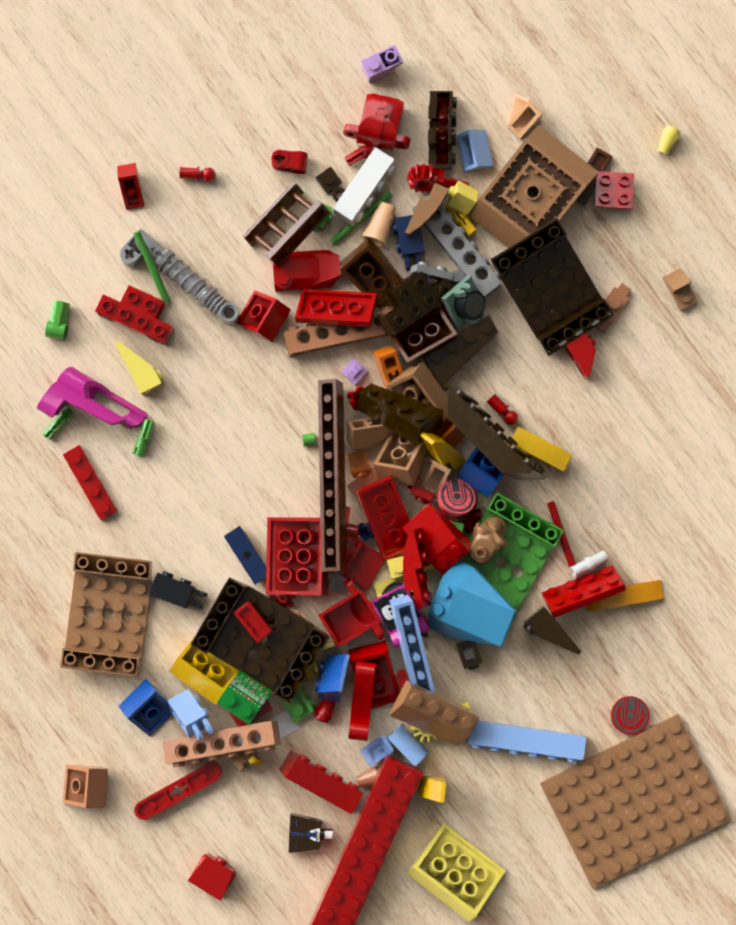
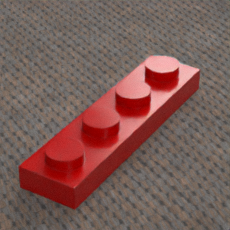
(90, 482)

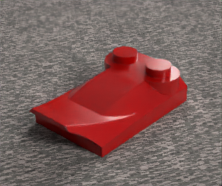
(307, 271)

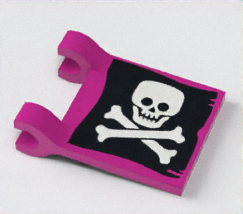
(384, 611)

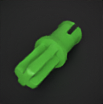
(143, 438)

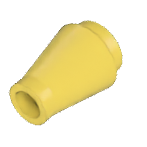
(668, 139)

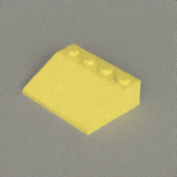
(456, 872)

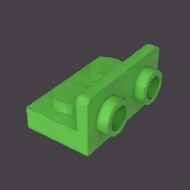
(300, 706)

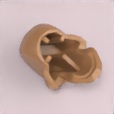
(487, 539)

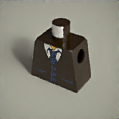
(306, 833)

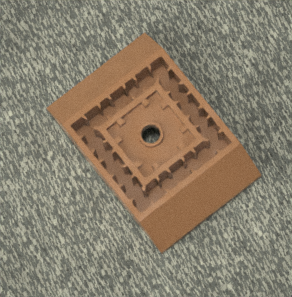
(538, 163)

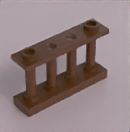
(296, 234)

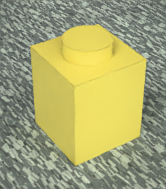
(462, 197)

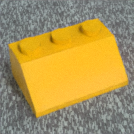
(203, 672)

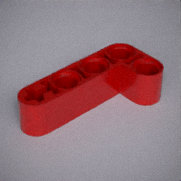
(361, 701)

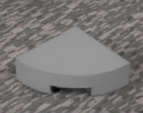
(337, 583)

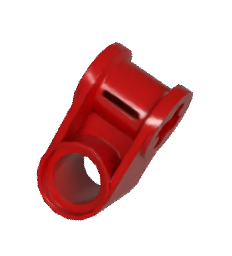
(291, 161)

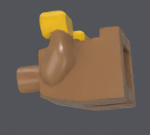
(243, 760)

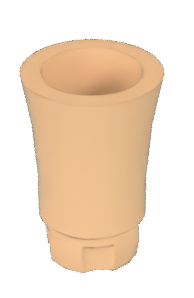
(380, 225)

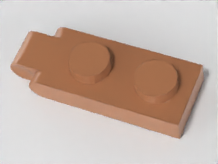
(616, 301)

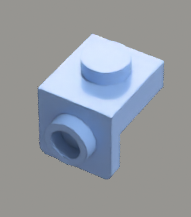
(377, 750)

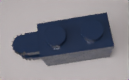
(408, 246)

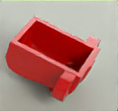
(379, 124)
(351, 617)

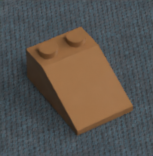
(400, 459)

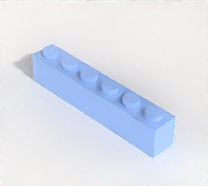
(411, 642)
(529, 740)

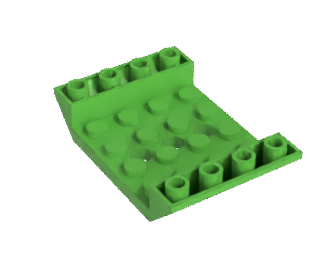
(528, 547)

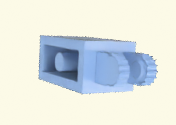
(189, 714)

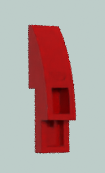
(413, 572)

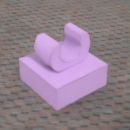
(354, 371)

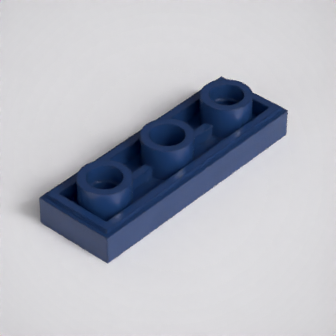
(240, 544)

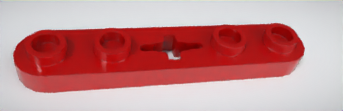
(161, 800)

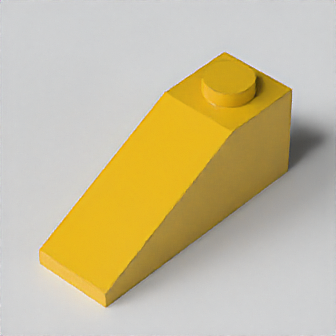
(432, 788)

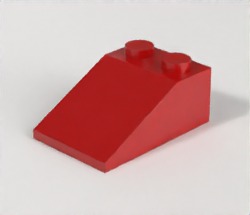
(443, 539)
(385, 682)

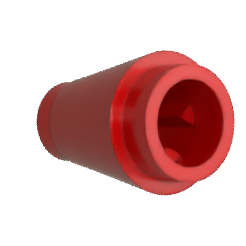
(325, 711)

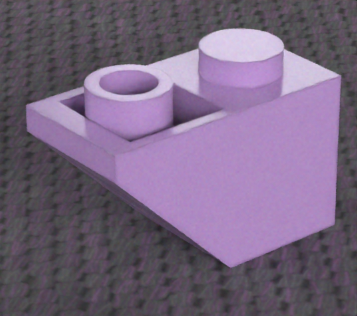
(381, 63)

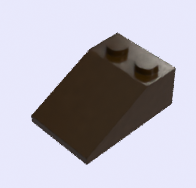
(546, 627)

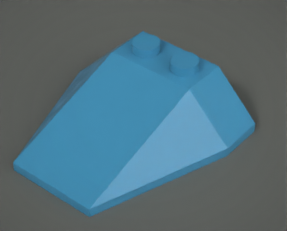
(470, 607)

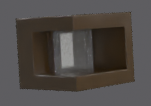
(469, 654)

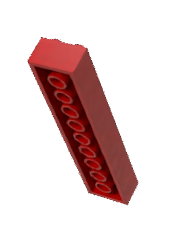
(368, 843)

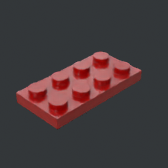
(336, 307)
(385, 516)
(583, 591)

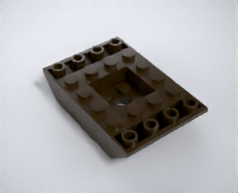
(490, 439)

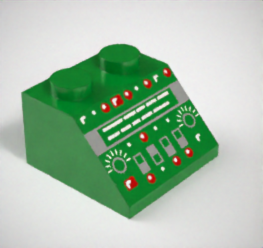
(244, 697)

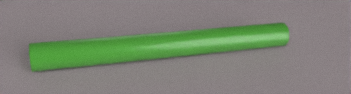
(367, 212)
(151, 265)

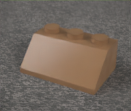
(420, 385)

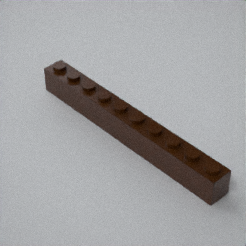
(332, 477)

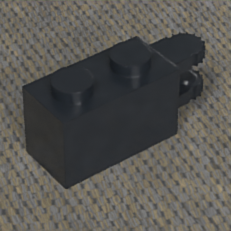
(175, 591)

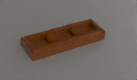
(599, 161)

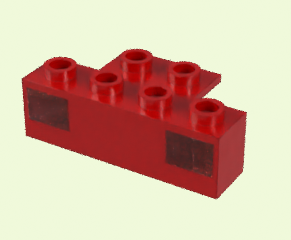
(138, 313)

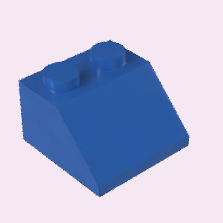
(480, 473)
(332, 678)
(146, 707)

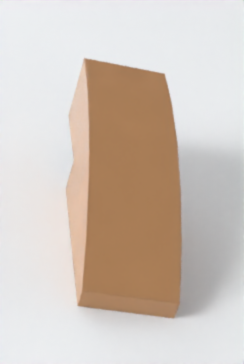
(426, 209)

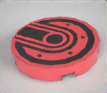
(456, 497)

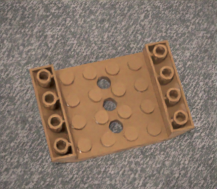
(101, 643)

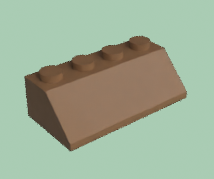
(434, 713)

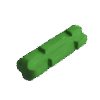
(58, 423)

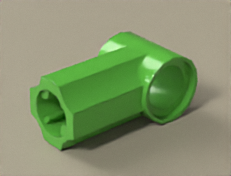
(57, 325)

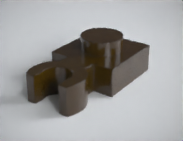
(330, 182)

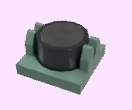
(464, 303)

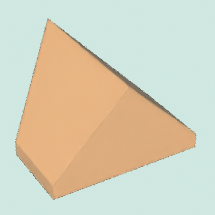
(523, 116)
(433, 476)

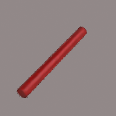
(563, 539)

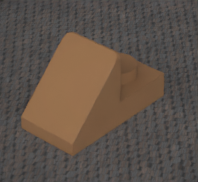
(680, 289)

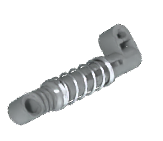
(181, 274)

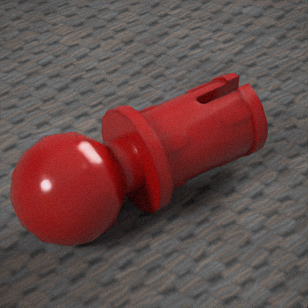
(207, 174)
(500, 407)

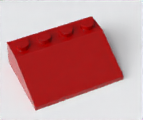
(294, 557)

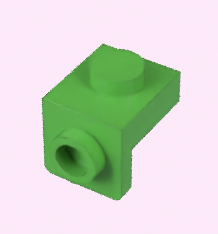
(327, 220)

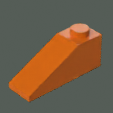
(387, 364)

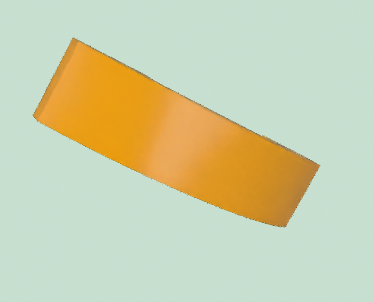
(634, 594)

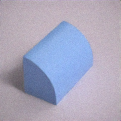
(474, 150)
(408, 745)

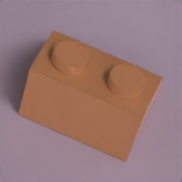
(85, 786)

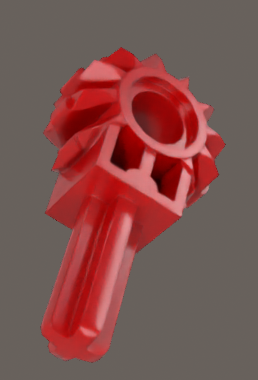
(424, 176)

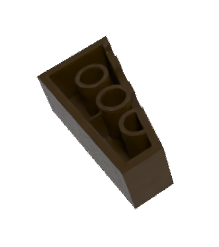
(454, 354)
(399, 412)

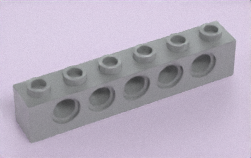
(458, 257)

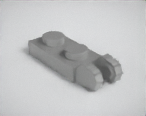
(438, 272)

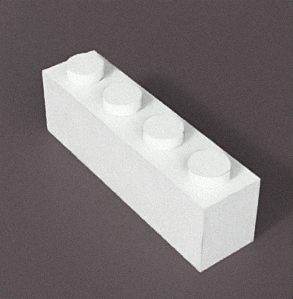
(364, 186)

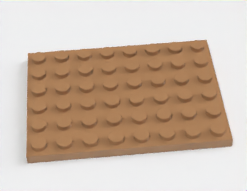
(635, 801)

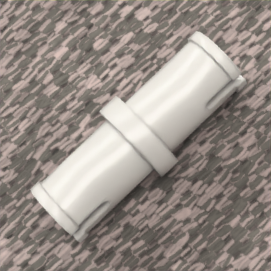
(588, 564)

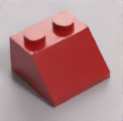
(263, 315)

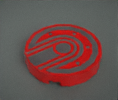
(630, 715)

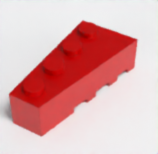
(321, 782)

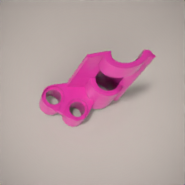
(79, 391)

